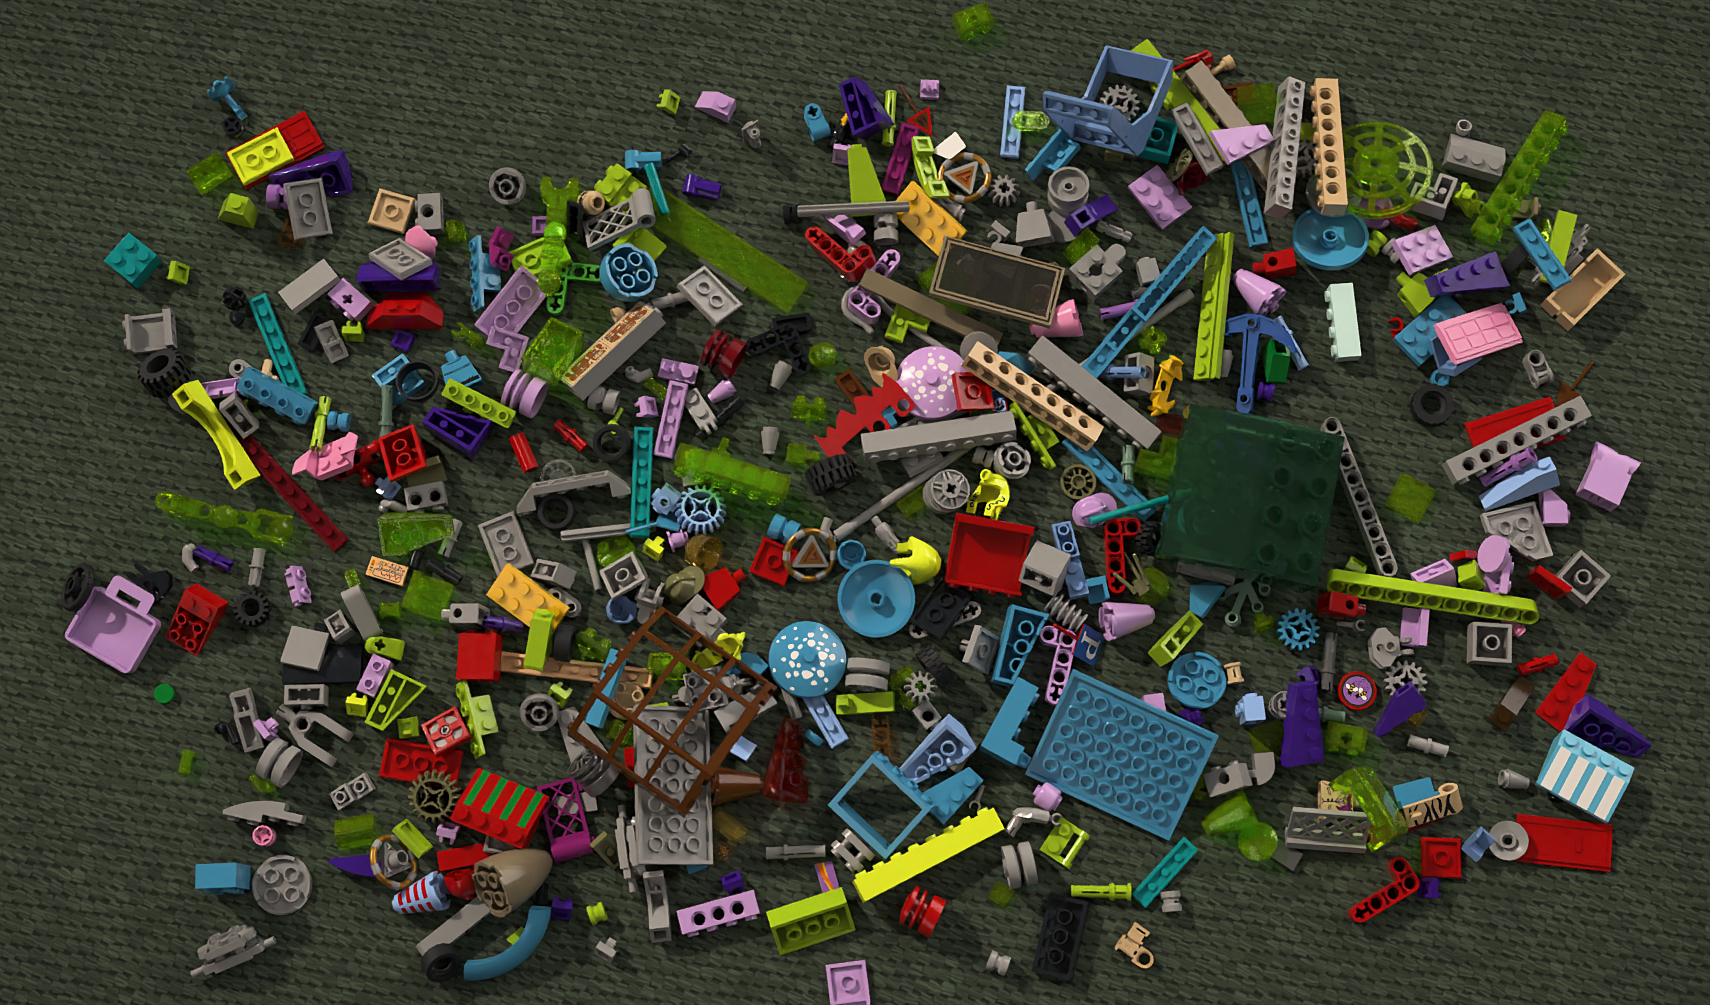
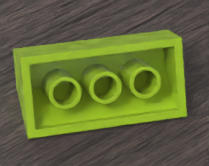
(810, 921)

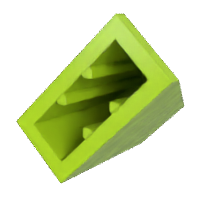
(239, 211)
(539, 640)

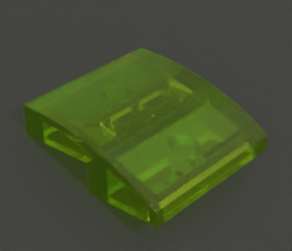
(1257, 102)

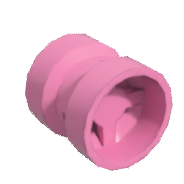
(260, 835)

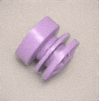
(523, 393)

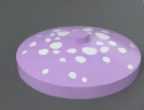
(929, 383)

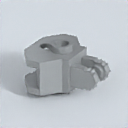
(648, 600)
(1388, 647)

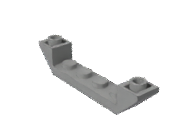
(580, 482)

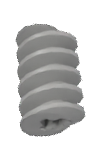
(1065, 612)

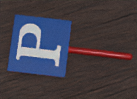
(1087, 643)

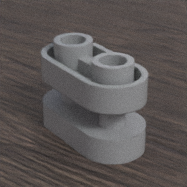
(840, 850)

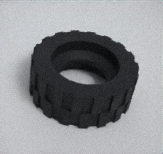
(1438, 392)
(935, 666)

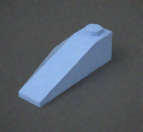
(1529, 481)
(943, 747)

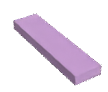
(671, 419)

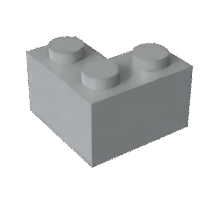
(1436, 199)

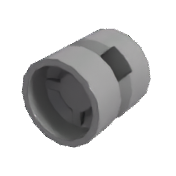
(885, 229)
(604, 400)

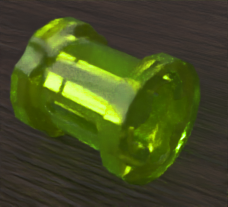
(390, 610)

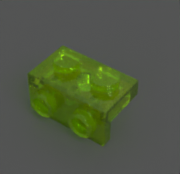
(209, 173)

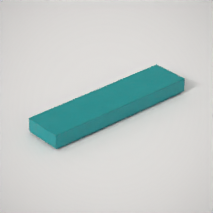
(1164, 872)

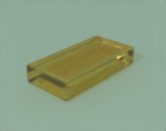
(728, 825)

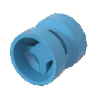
(338, 421)

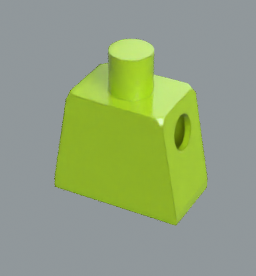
(1414, 293)

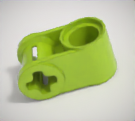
(388, 647)

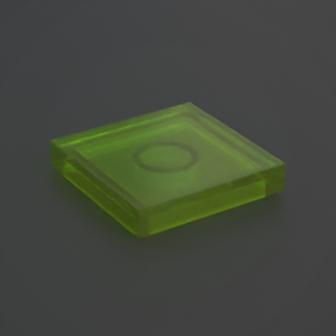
(1410, 497)

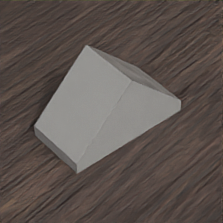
(339, 627)

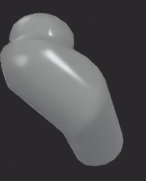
(637, 376)

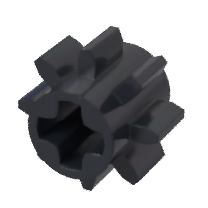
(234, 298)

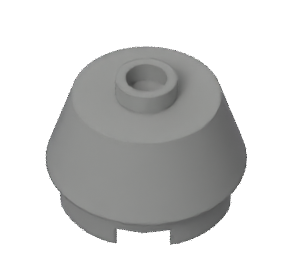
(507, 186)
(1011, 461)
(539, 711)

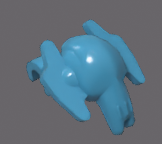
(221, 89)

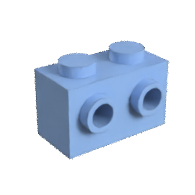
(1250, 709)

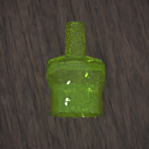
(614, 729)

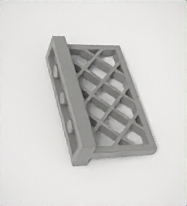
(1328, 838)

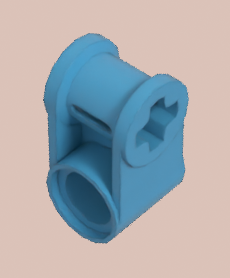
(817, 125)

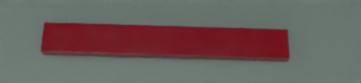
(293, 494)

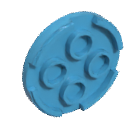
(1196, 680)

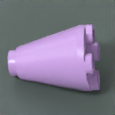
(1258, 292)

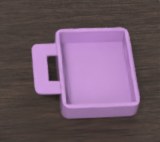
(115, 628)

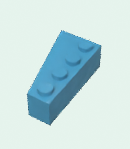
(1016, 641)

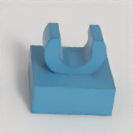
(1519, 304)

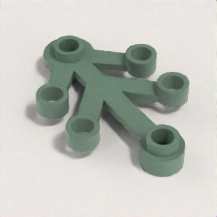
(1244, 588)

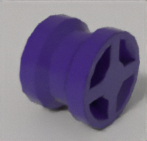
(1265, 392)

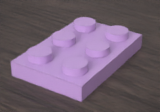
(1159, 197)
(1422, 250)

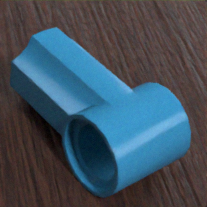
(636, 160)

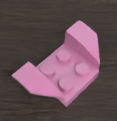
(330, 461)

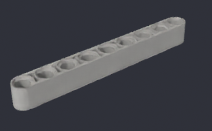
(1364, 506)

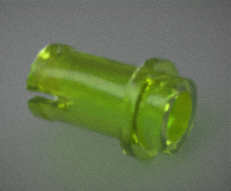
(186, 761)

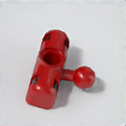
(367, 479)

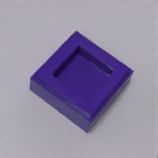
(403, 340)

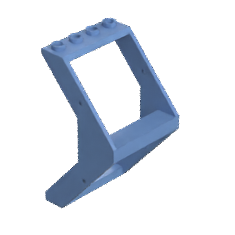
(1105, 124)

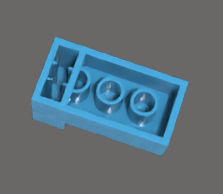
(1005, 727)

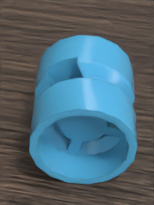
(782, 529)

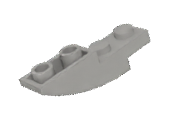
(259, 810)

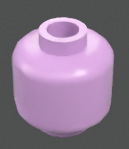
(1047, 796)

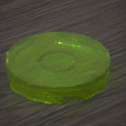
(1159, 587)

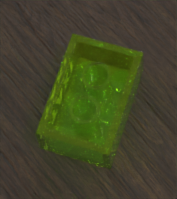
(553, 351)

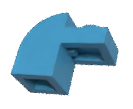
(753, 662)

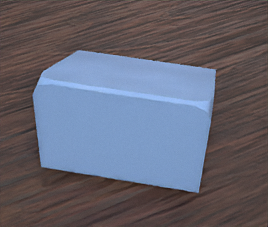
(743, 749)

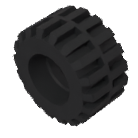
(164, 372)
(830, 474)

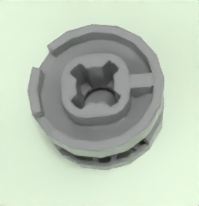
(1278, 705)

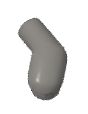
(394, 505)
(825, 526)
(187, 557)

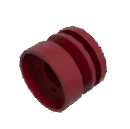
(721, 352)

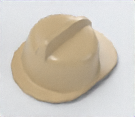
(880, 361)

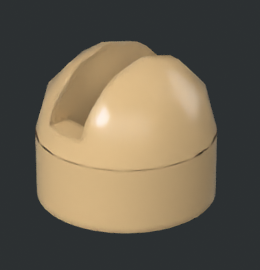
(617, 313)

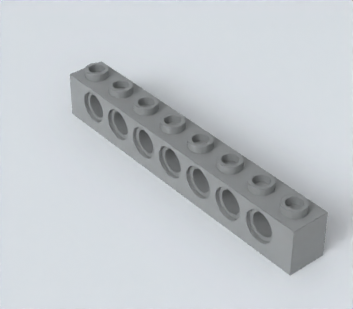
(1284, 148)
(1575, 408)

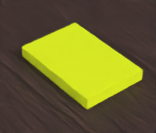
(260, 156)

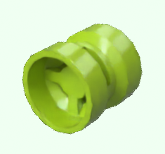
(1375, 242)

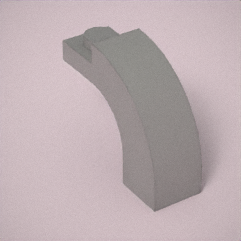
(657, 906)

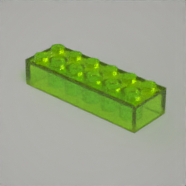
(730, 474)

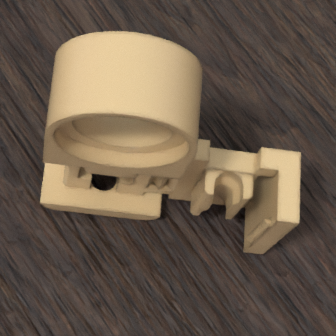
(1131, 945)

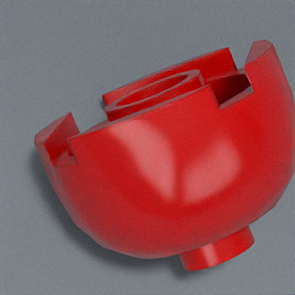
(460, 883)

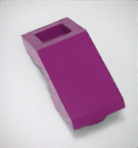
(498, 249)

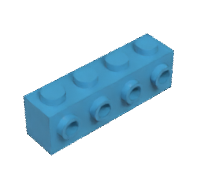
(277, 395)

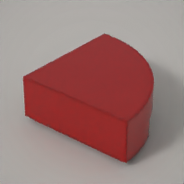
(1465, 554)

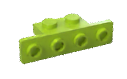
(479, 403)
(1038, 432)
(478, 717)

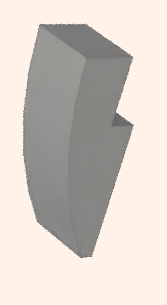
(245, 716)

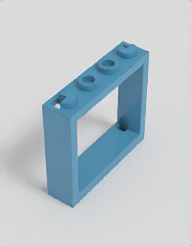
(865, 830)

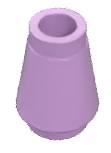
(722, 391)

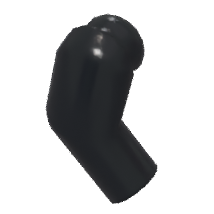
(228, 730)

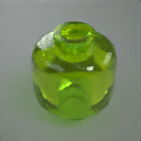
(822, 355)

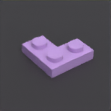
(513, 345)

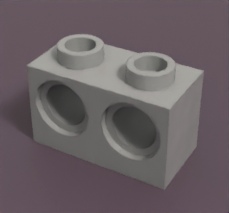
(426, 492)

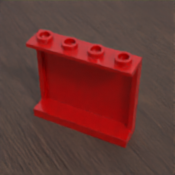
(987, 554)

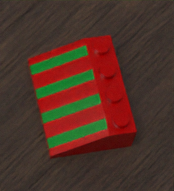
(500, 809)

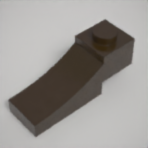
(1510, 704)

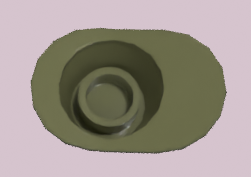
(684, 584)

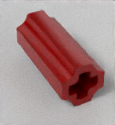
(523, 453)

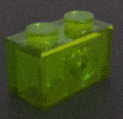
(973, 21)

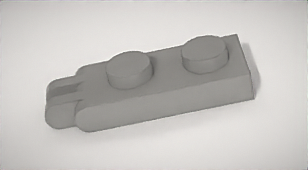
(700, 411)

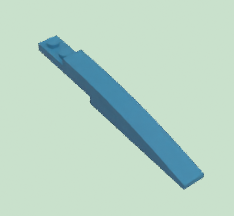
(1149, 302)

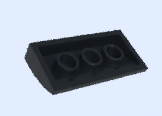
(339, 666)
(1061, 937)

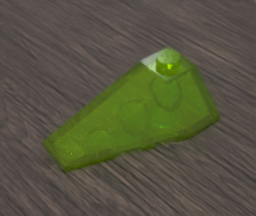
(410, 531)

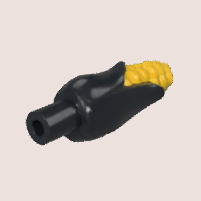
(840, 131)

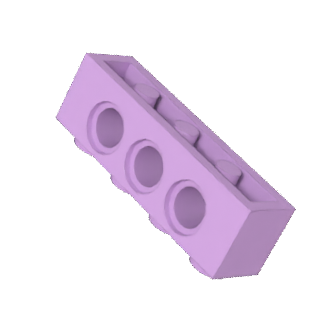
(687, 916)

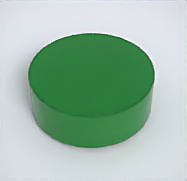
(164, 693)

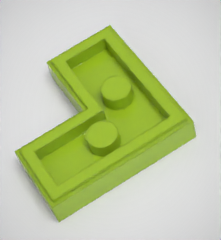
(901, 321)

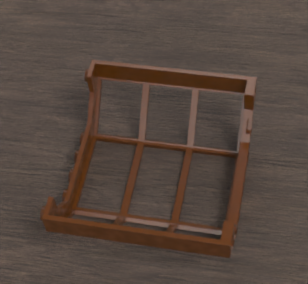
(725, 747)

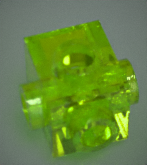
(1150, 346)

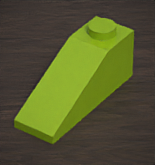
(1175, 639)

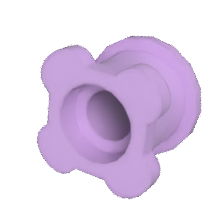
(677, 539)

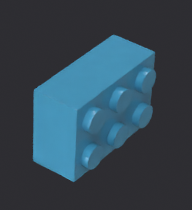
(222, 878)

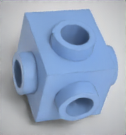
(668, 493)

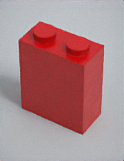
(479, 656)

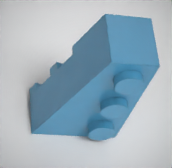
(952, 793)

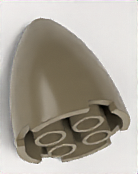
(510, 878)

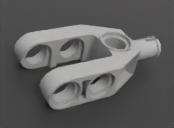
(301, 735)

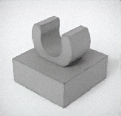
(998, 231)
(606, 950)

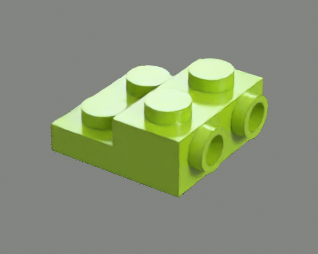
(618, 186)

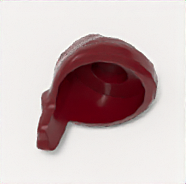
(1193, 172)

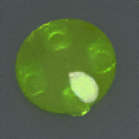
(614, 549)
(1258, 842)

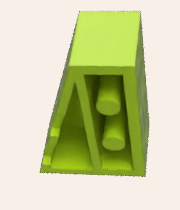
(393, 699)

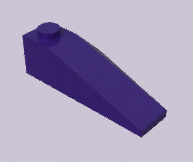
(1601, 726)

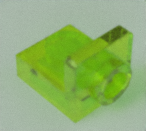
(1197, 794)

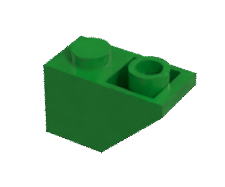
(1276, 361)

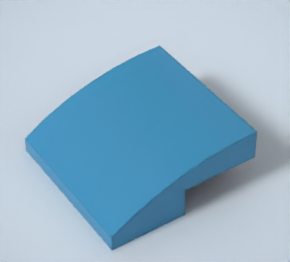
(387, 376)

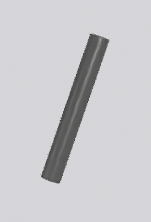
(722, 275)

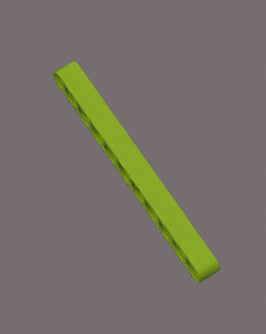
(1521, 609)

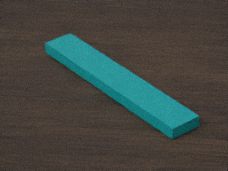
(276, 343)
(641, 480)

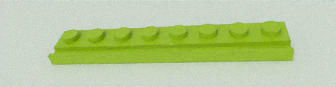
(1214, 308)

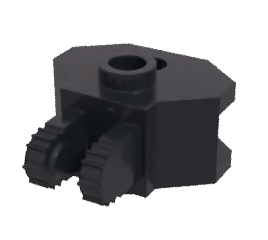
(152, 580)

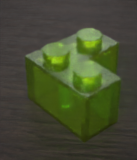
(1160, 463)

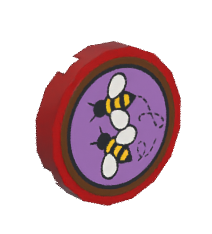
(1356, 690)

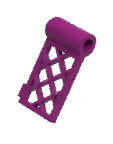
(569, 845)

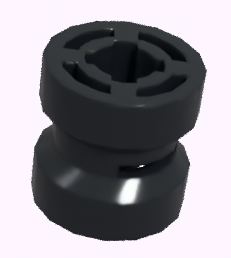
(791, 215)

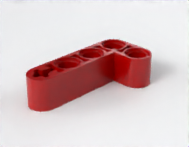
(834, 252)
(1117, 557)
(1382, 894)

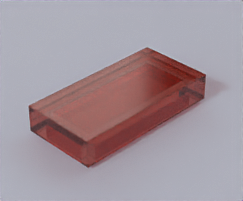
(1169, 423)

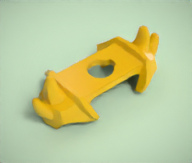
(1169, 370)

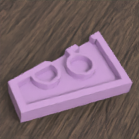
(1240, 141)

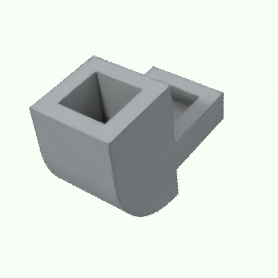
(1263, 767)

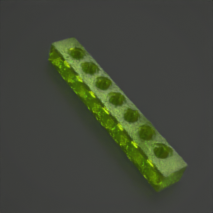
(1539, 137)

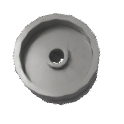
(1067, 190)
(867, 674)
(279, 762)
(1017, 865)

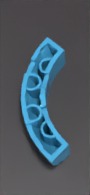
(517, 953)

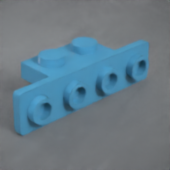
(1054, 155)
(484, 275)

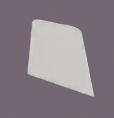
(950, 146)

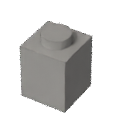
(1147, 271)

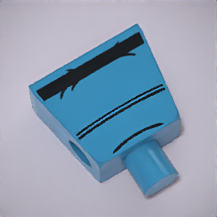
(461, 370)

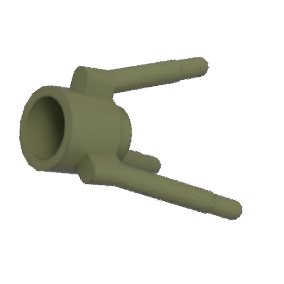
(1142, 583)

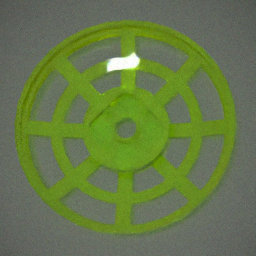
(1388, 170)

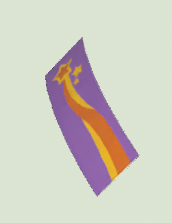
(826, 876)

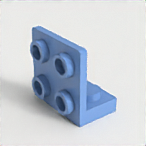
(1443, 361)

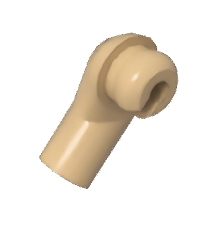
(267, 368)

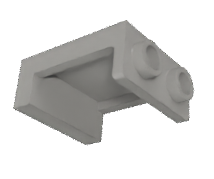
(150, 332)

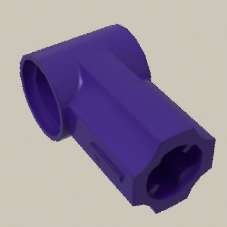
(696, 186)

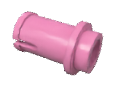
(1517, 628)

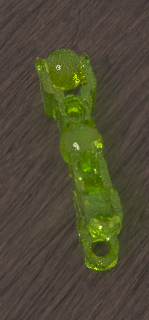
(554, 232)
(226, 516)

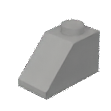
(553, 573)

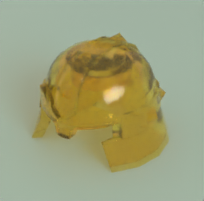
(703, 550)

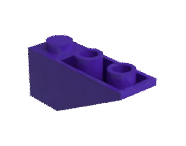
(1090, 214)
(1402, 705)

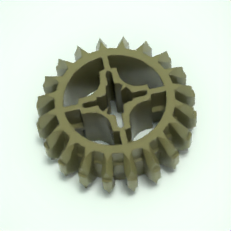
(430, 789)

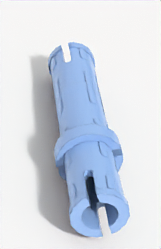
(1298, 357)

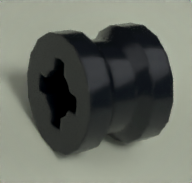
(231, 123)

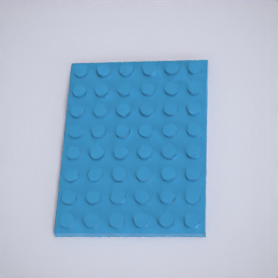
(1121, 754)

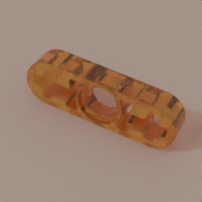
(885, 721)

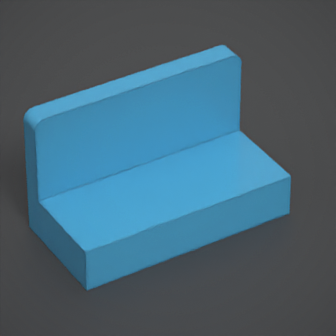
(1413, 792)

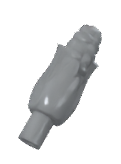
(886, 534)

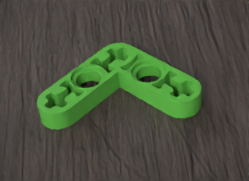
(569, 275)

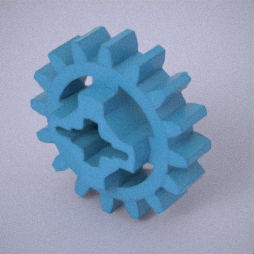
(1305, 631)

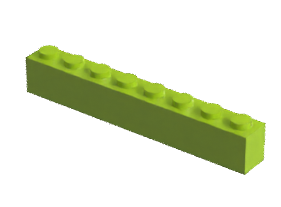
(1179, 94)

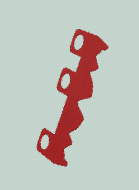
(868, 412)

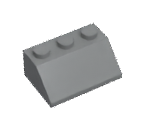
(1474, 158)

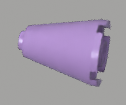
(1124, 618)

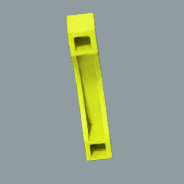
(198, 404)

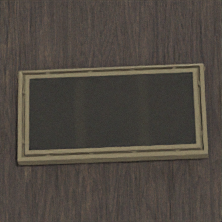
(997, 282)

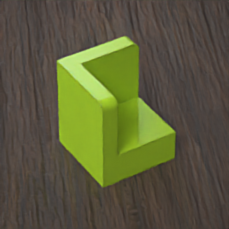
(1471, 576)

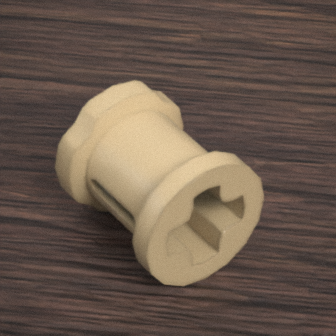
(1238, 677)

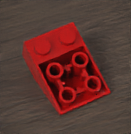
(196, 618)

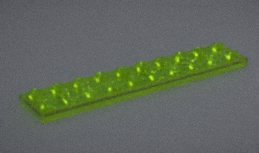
(729, 253)

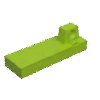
(865, 703)

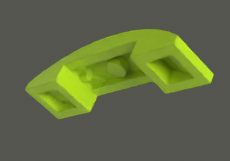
(925, 167)

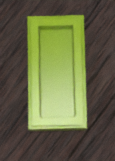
(412, 838)

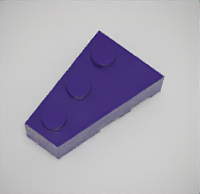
(863, 109)
(458, 430)

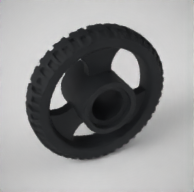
(78, 590)

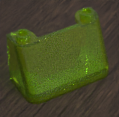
(1376, 803)

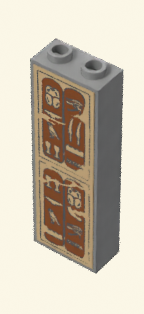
(612, 349)

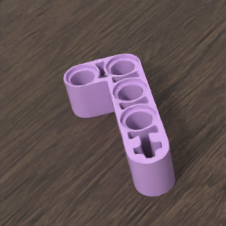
(865, 296)
(1057, 667)

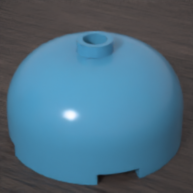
(620, 274)

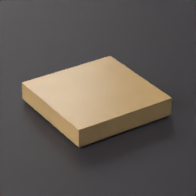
(391, 211)

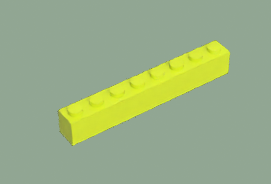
(928, 854)

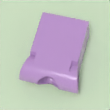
(1606, 477)

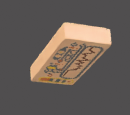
(387, 571)

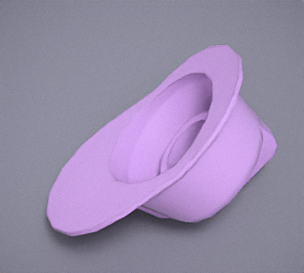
(1092, 506)

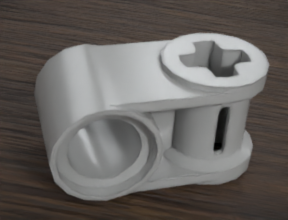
(1537, 370)

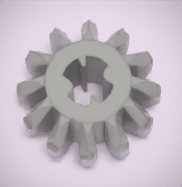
(996, 190)
(915, 691)

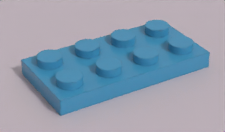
(1415, 338)

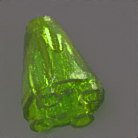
(1231, 816)

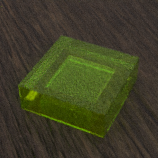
(1000, 894)

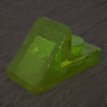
(1081, 245)

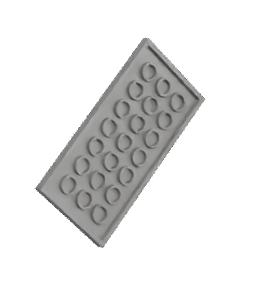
(660, 832)

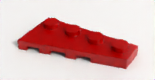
(1566, 693)

